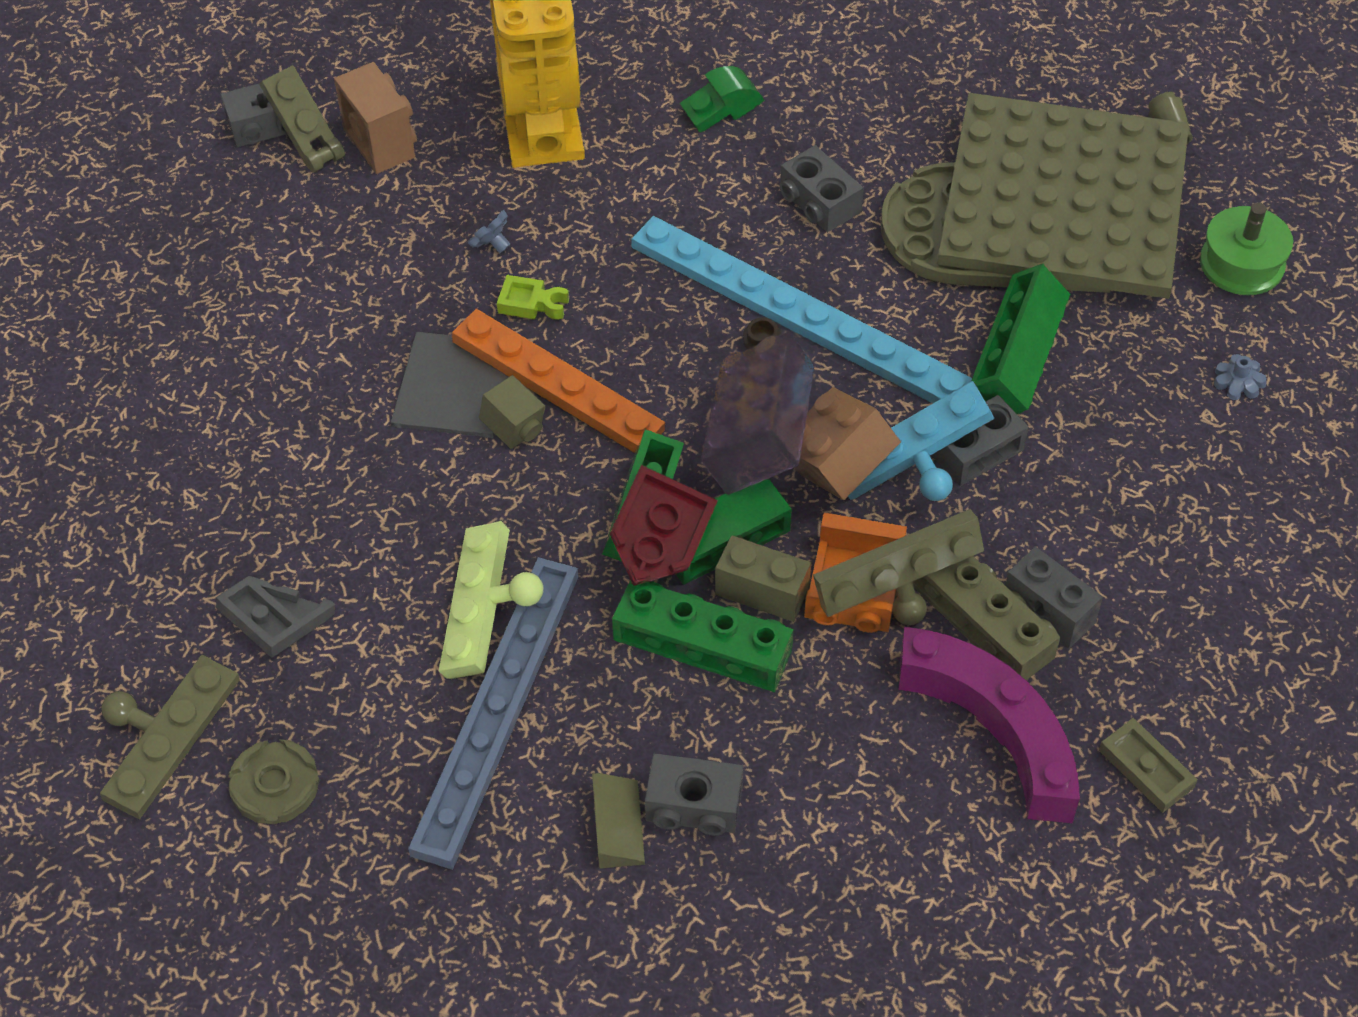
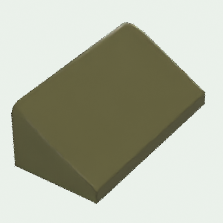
(617, 821)

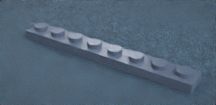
(492, 719)

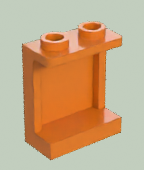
(842, 540)

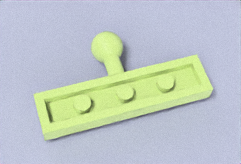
(476, 598)

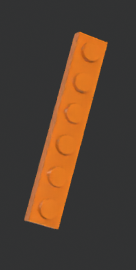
(555, 380)

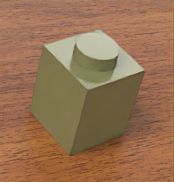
(512, 412)

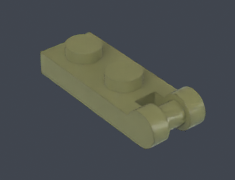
(301, 118)

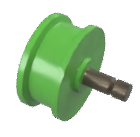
(1246, 250)

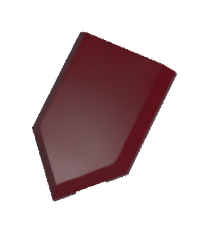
(660, 526)

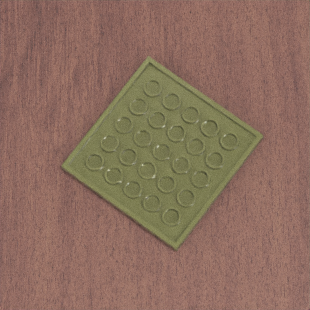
(1066, 190)

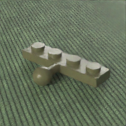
(898, 565)
(166, 736)

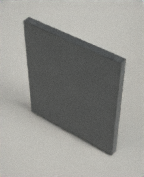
(444, 388)

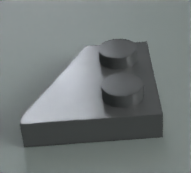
(272, 614)

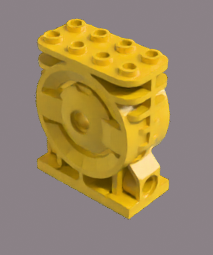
(538, 79)

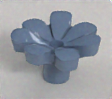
(492, 234)
(1240, 376)

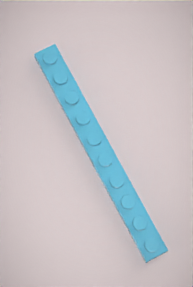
(798, 311)

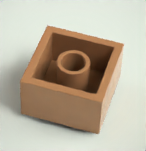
(376, 117)
(843, 442)

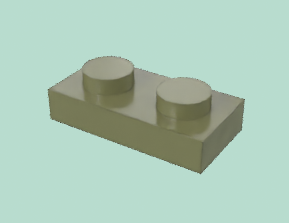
(1148, 765)

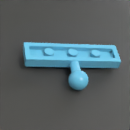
(925, 435)

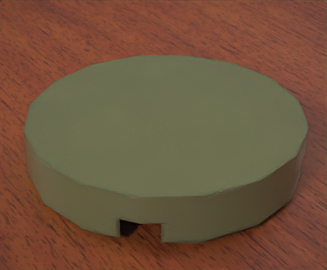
(277, 795)

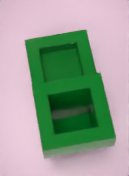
(725, 94)

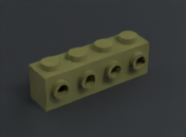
(991, 615)

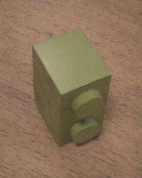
(762, 578)

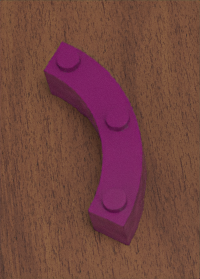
(1006, 707)

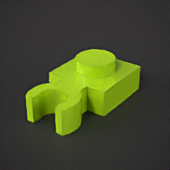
(527, 296)

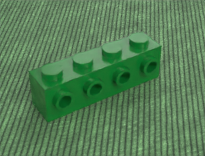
(1021, 338)
(703, 634)

